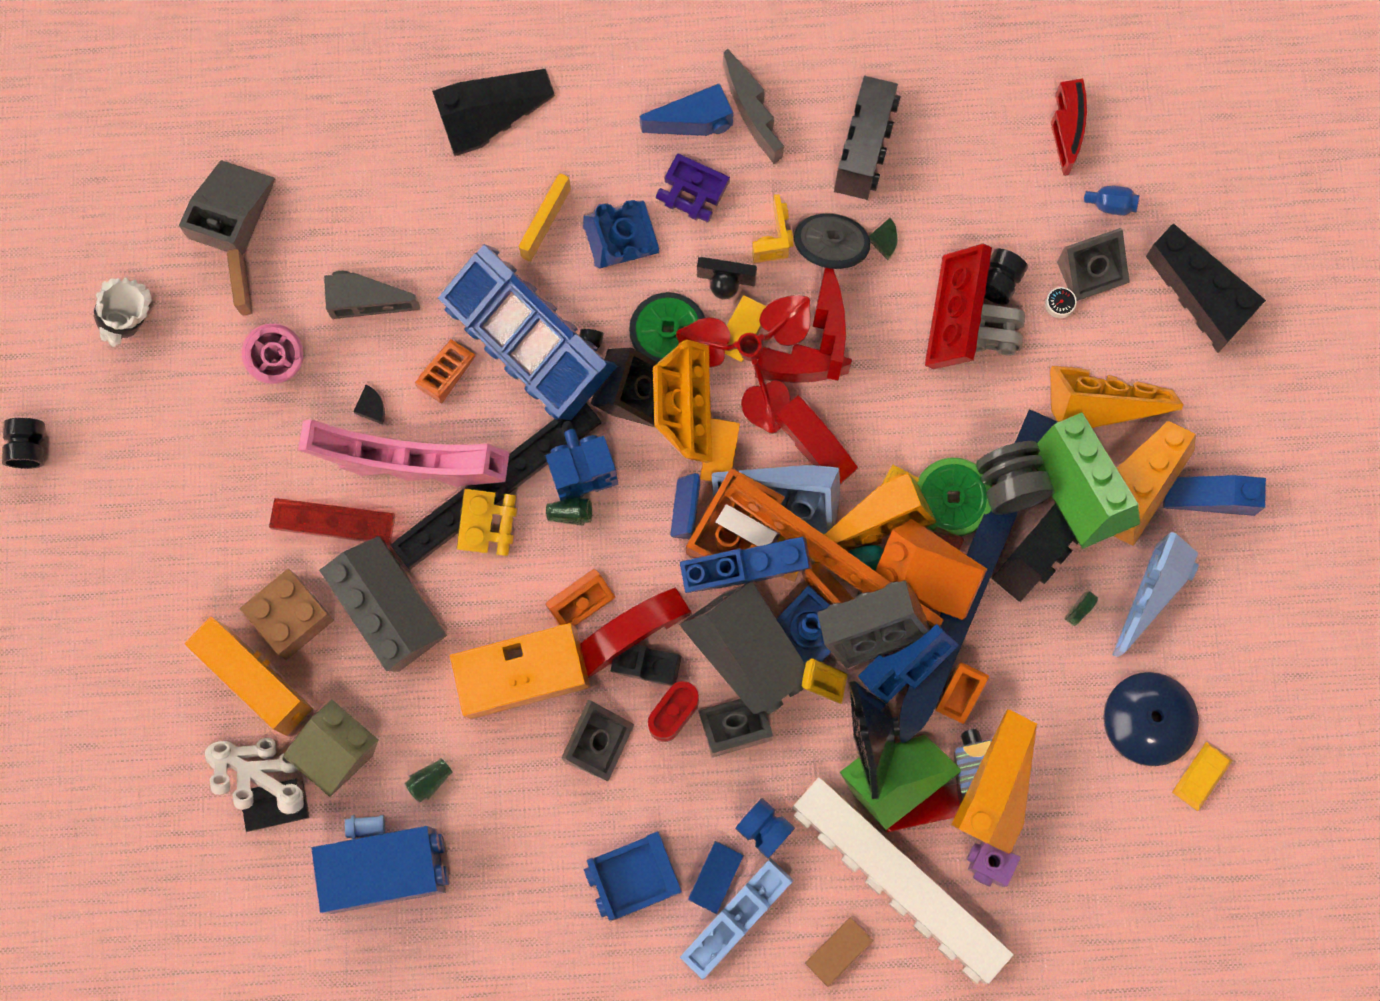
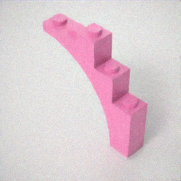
(403, 459)

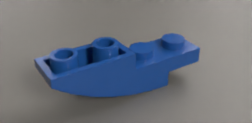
(745, 565)

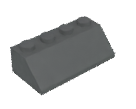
(383, 604)

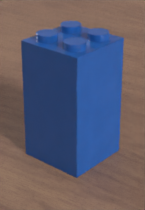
(379, 869)

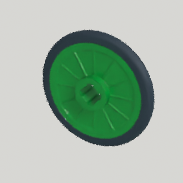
(655, 313)

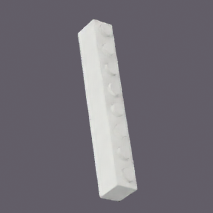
(902, 881)

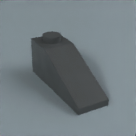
(357, 295)

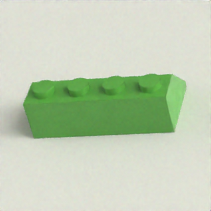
(1086, 482)

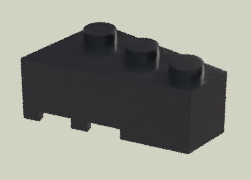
(1036, 555)

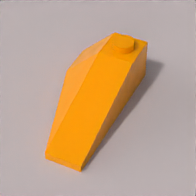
(1106, 400)
(881, 513)
(999, 791)

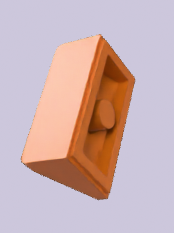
(826, 585)
(580, 599)

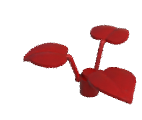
(784, 319)

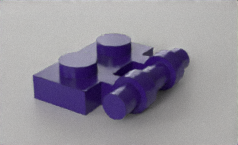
(696, 180)

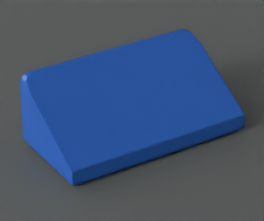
(685, 506)
(715, 877)

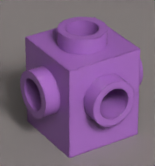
(1003, 864)

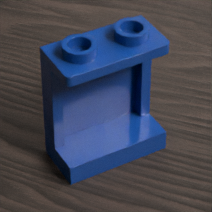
(632, 877)

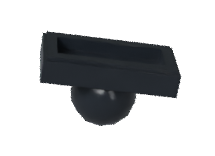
(726, 275)

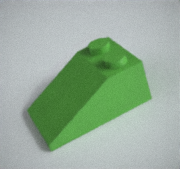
(913, 775)

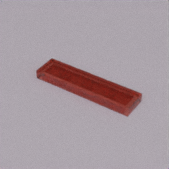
(331, 521)

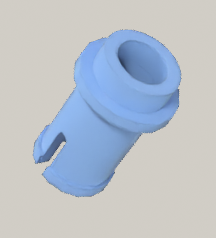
(364, 826)

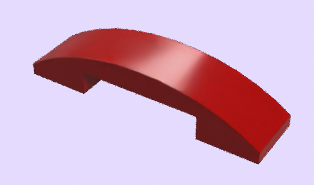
(631, 628)

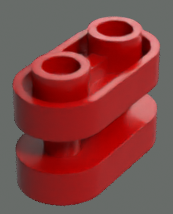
(673, 711)

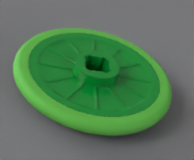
(954, 476)

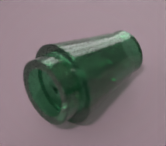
(570, 511)
(428, 780)

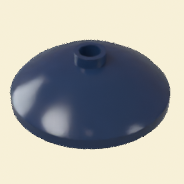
(1136, 733)

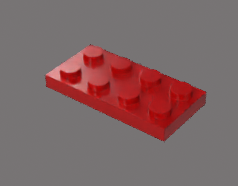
(958, 307)

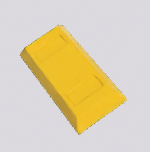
(824, 680)
(1202, 776)

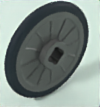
(832, 241)

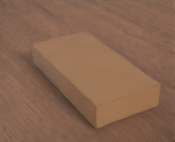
(239, 282)
(839, 951)

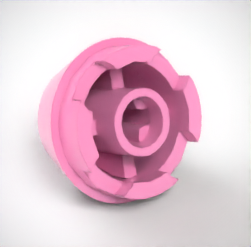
(272, 353)

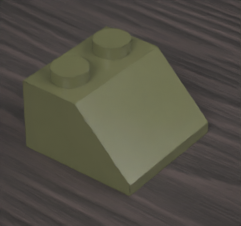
(331, 748)

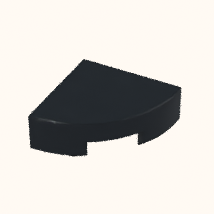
(370, 405)

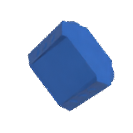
(620, 233)

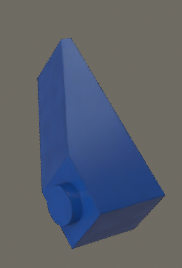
(696, 115)
(1218, 494)

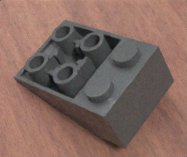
(226, 207)

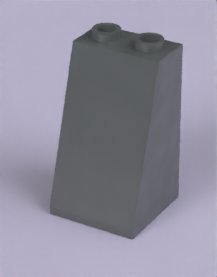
(747, 648)

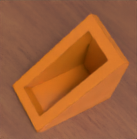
(962, 692)

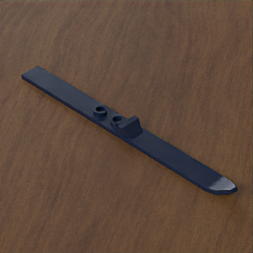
(985, 550)

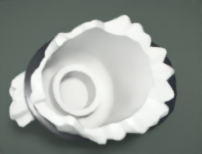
(120, 309)

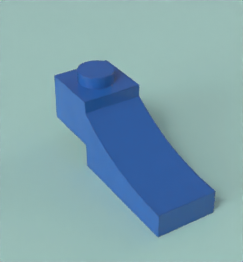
(911, 665)

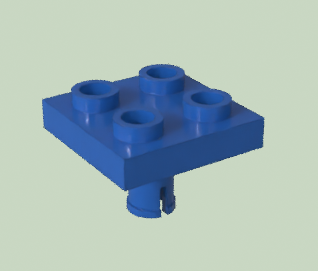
(803, 626)

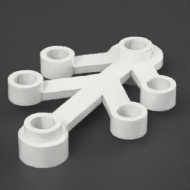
(225, 755)

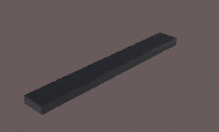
(522, 465)

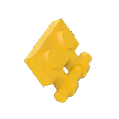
(477, 518)

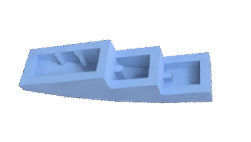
(736, 918)

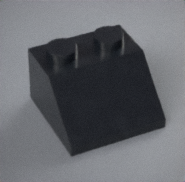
(629, 388)

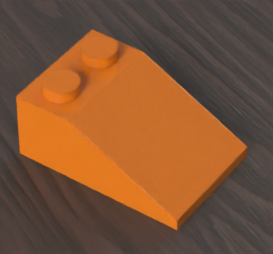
(713, 538)
(933, 569)

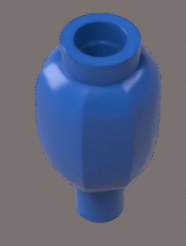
(1114, 200)

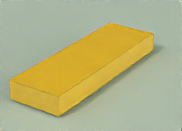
(544, 217)

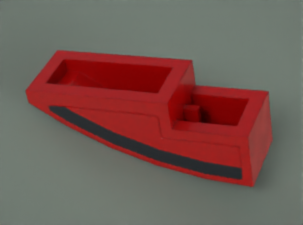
(1069, 122)

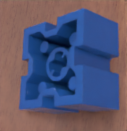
(581, 467)

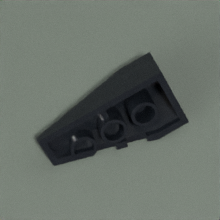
(485, 106)
(873, 735)

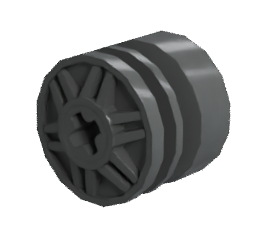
(1015, 477)

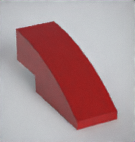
(800, 366)
(814, 438)

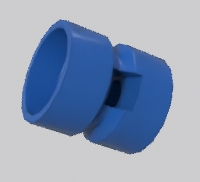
(764, 828)

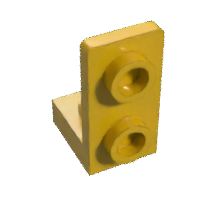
(771, 248)

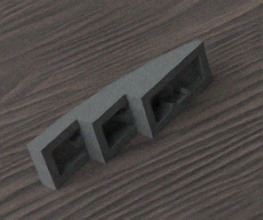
(749, 100)

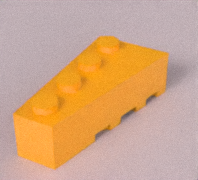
(1154, 470)

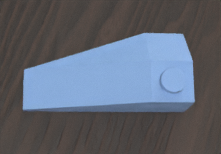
(808, 490)
(1166, 573)

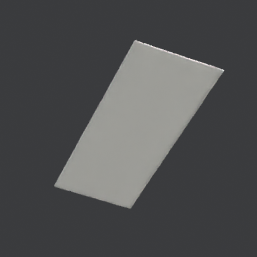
(745, 526)

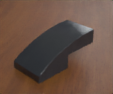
(648, 665)

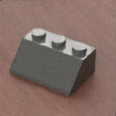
(873, 624)

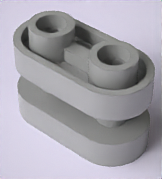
(1003, 340)

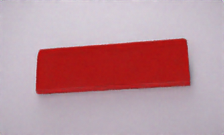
(937, 807)

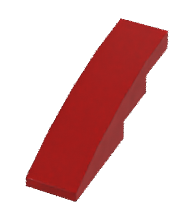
(831, 318)

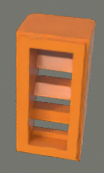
(439, 394)

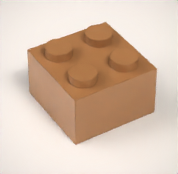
(286, 614)

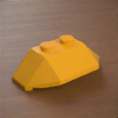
(683, 400)

